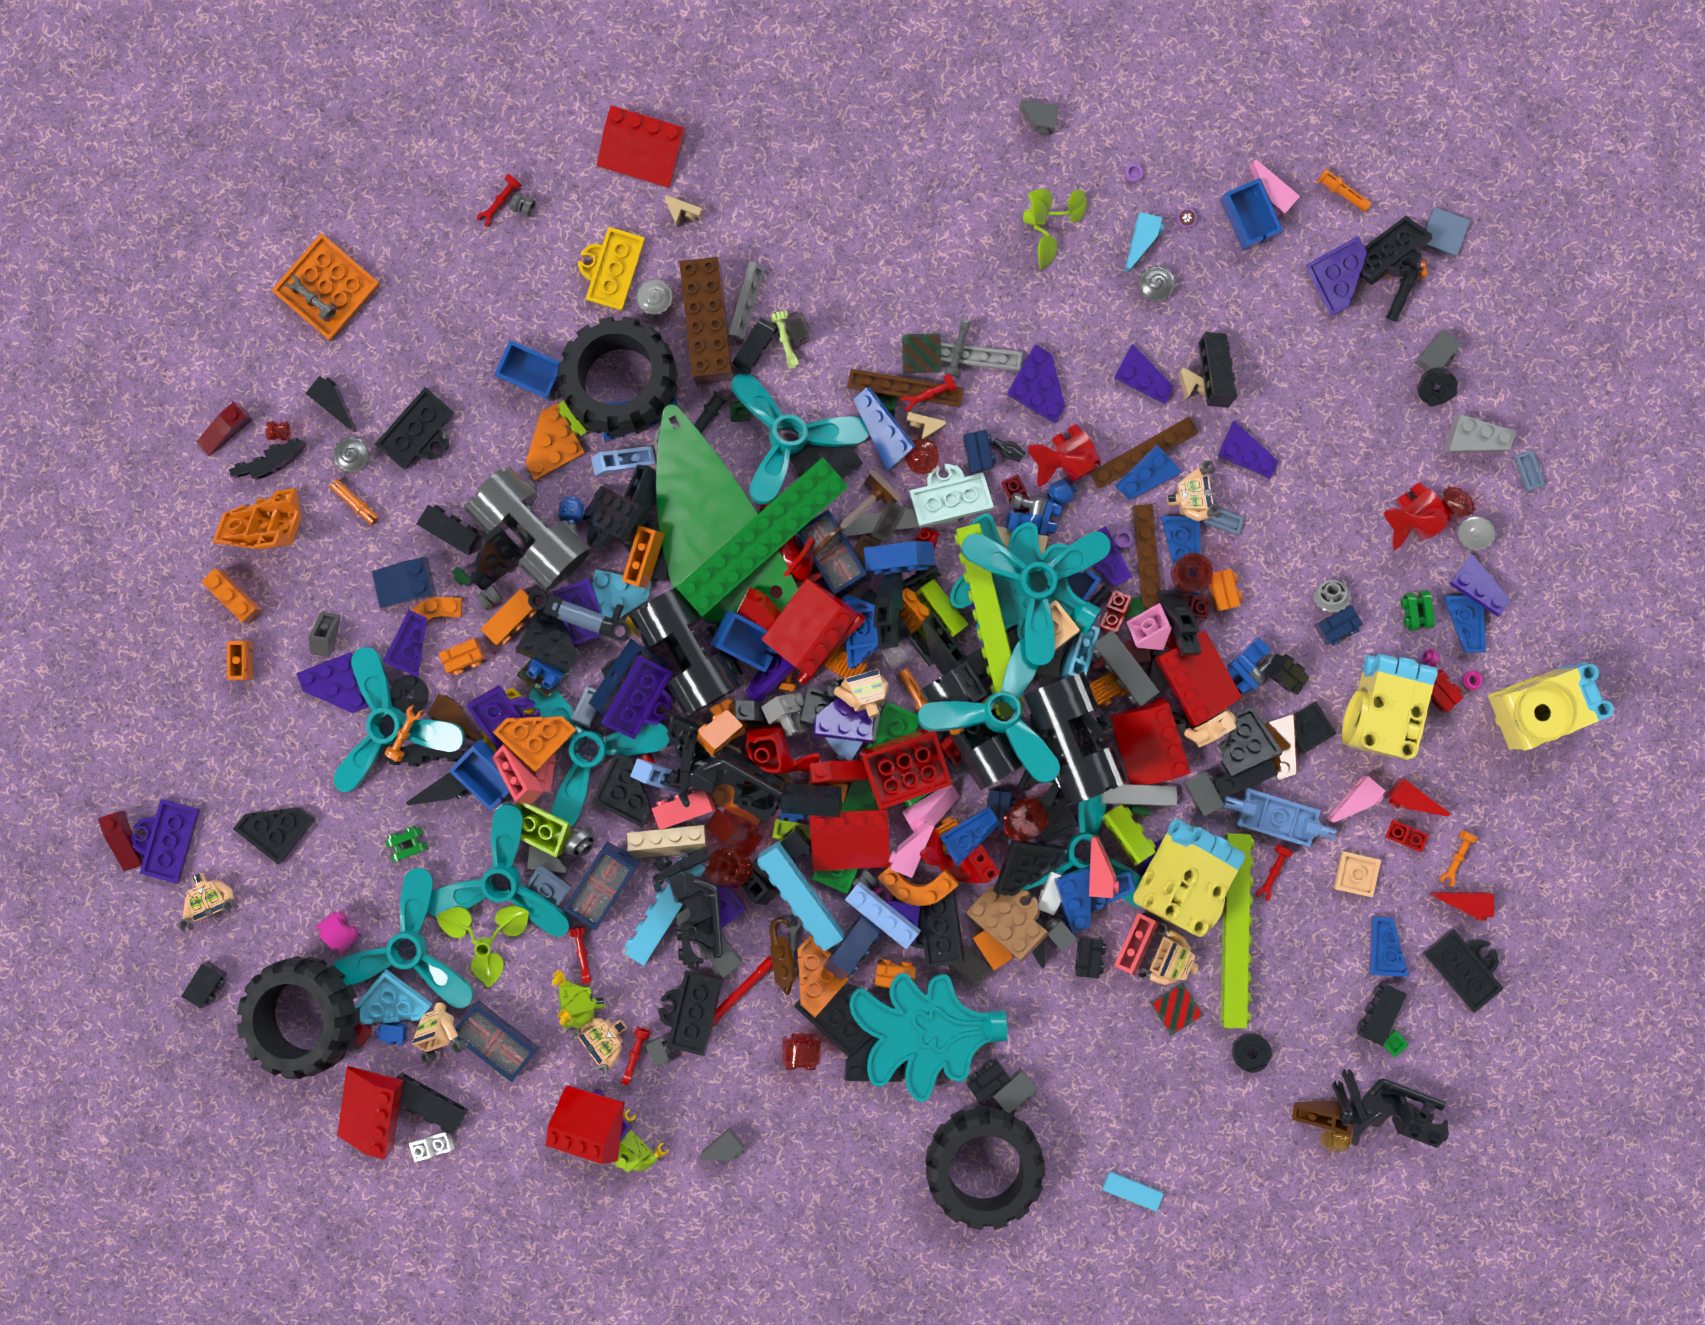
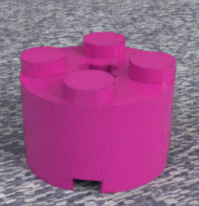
(337, 932)

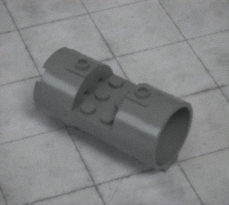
(507, 502)

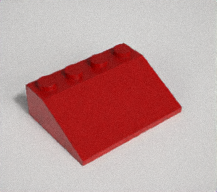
(640, 146)
(809, 626)
(1198, 681)
(1150, 743)
(905, 768)
(851, 840)
(369, 1111)
(586, 1125)

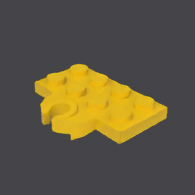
(612, 267)

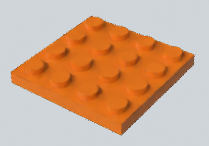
(335, 281)

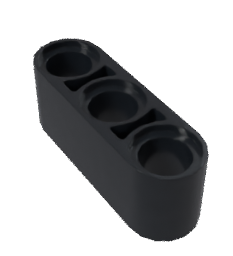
(753, 345)

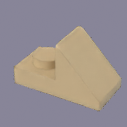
(680, 207)
(1189, 381)
(930, 424)

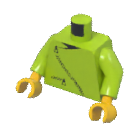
(575, 1002)
(635, 1153)

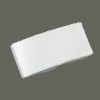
(1049, 897)
(431, 1146)

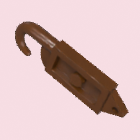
(781, 957)

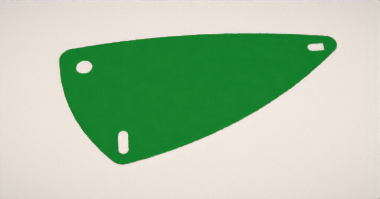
(702, 510)

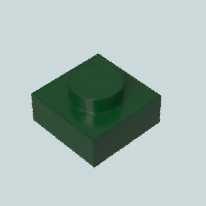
(461, 577)

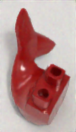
(1074, 456)
(1422, 515)
(798, 561)
(770, 751)
(974, 869)

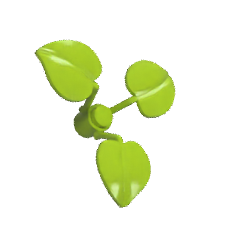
(1041, 202)
(484, 965)

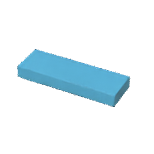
(1132, 1191)

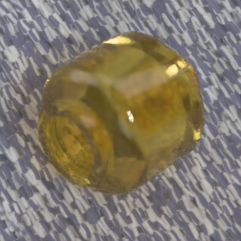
(1335, 1141)

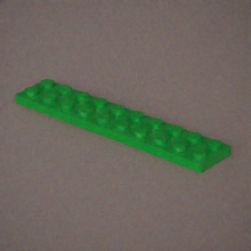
(762, 536)
(892, 724)

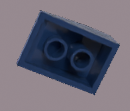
(404, 582)

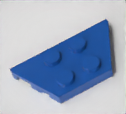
(865, 639)

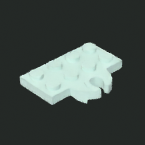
(950, 497)

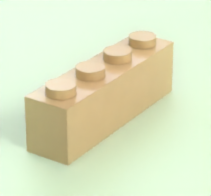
(666, 841)

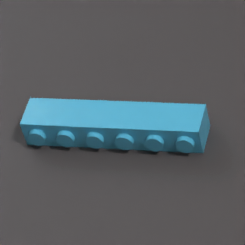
(801, 896)
(658, 921)

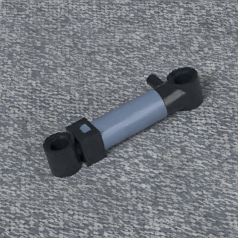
(580, 616)

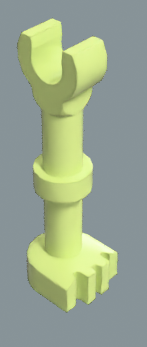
(779, 318)

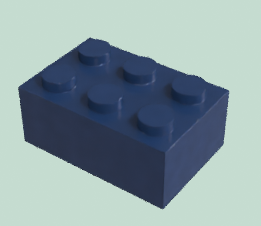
(853, 948)

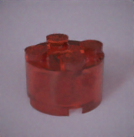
(1180, 572)
(1027, 810)
(729, 867)
(801, 1051)

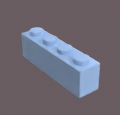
(883, 915)

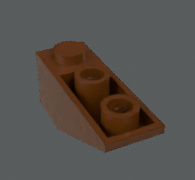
(451, 711)

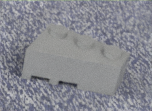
(1477, 436)

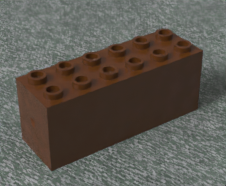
(706, 320)

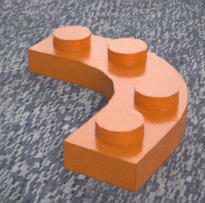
(439, 607)
(918, 894)

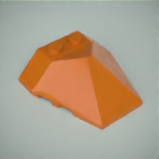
(264, 524)

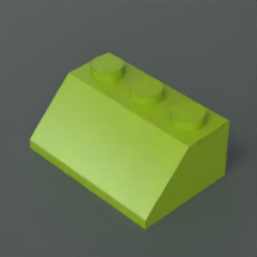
(936, 600)
(544, 829)
(1129, 834)

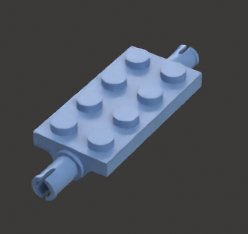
(1279, 817)

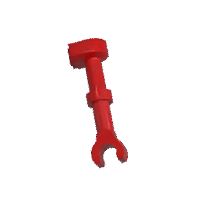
(500, 199)
(930, 393)
(1274, 871)
(578, 932)
(641, 1034)

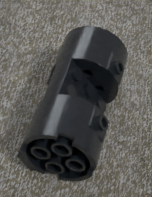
(670, 620)
(983, 751)
(1086, 770)

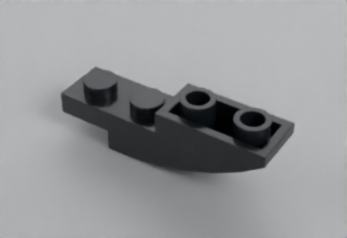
(275, 459)
(887, 604)
(1181, 620)
(416, 754)

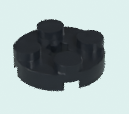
(1444, 393)
(410, 683)
(1261, 1057)

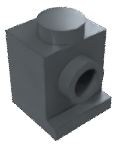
(659, 1051)

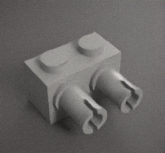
(788, 711)

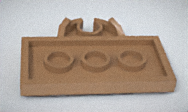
(1009, 921)

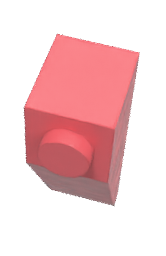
(1102, 874)

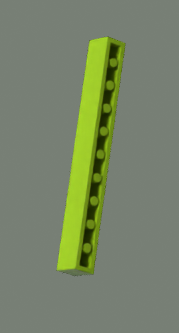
(990, 620)
(1237, 939)

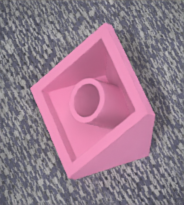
(1150, 628)

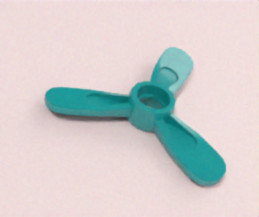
(773, 469)
(1038, 622)
(375, 688)
(1026, 743)
(574, 788)
(1090, 819)
(504, 845)
(414, 906)

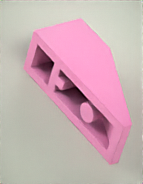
(1279, 194)
(1360, 797)
(931, 807)
(908, 852)

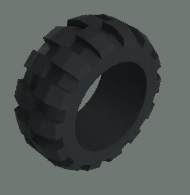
(611, 336)
(260, 1023)
(997, 1209)

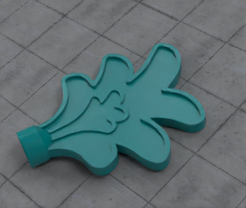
(1025, 546)
(925, 1031)

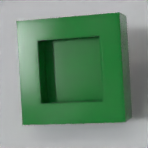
(1395, 1043)

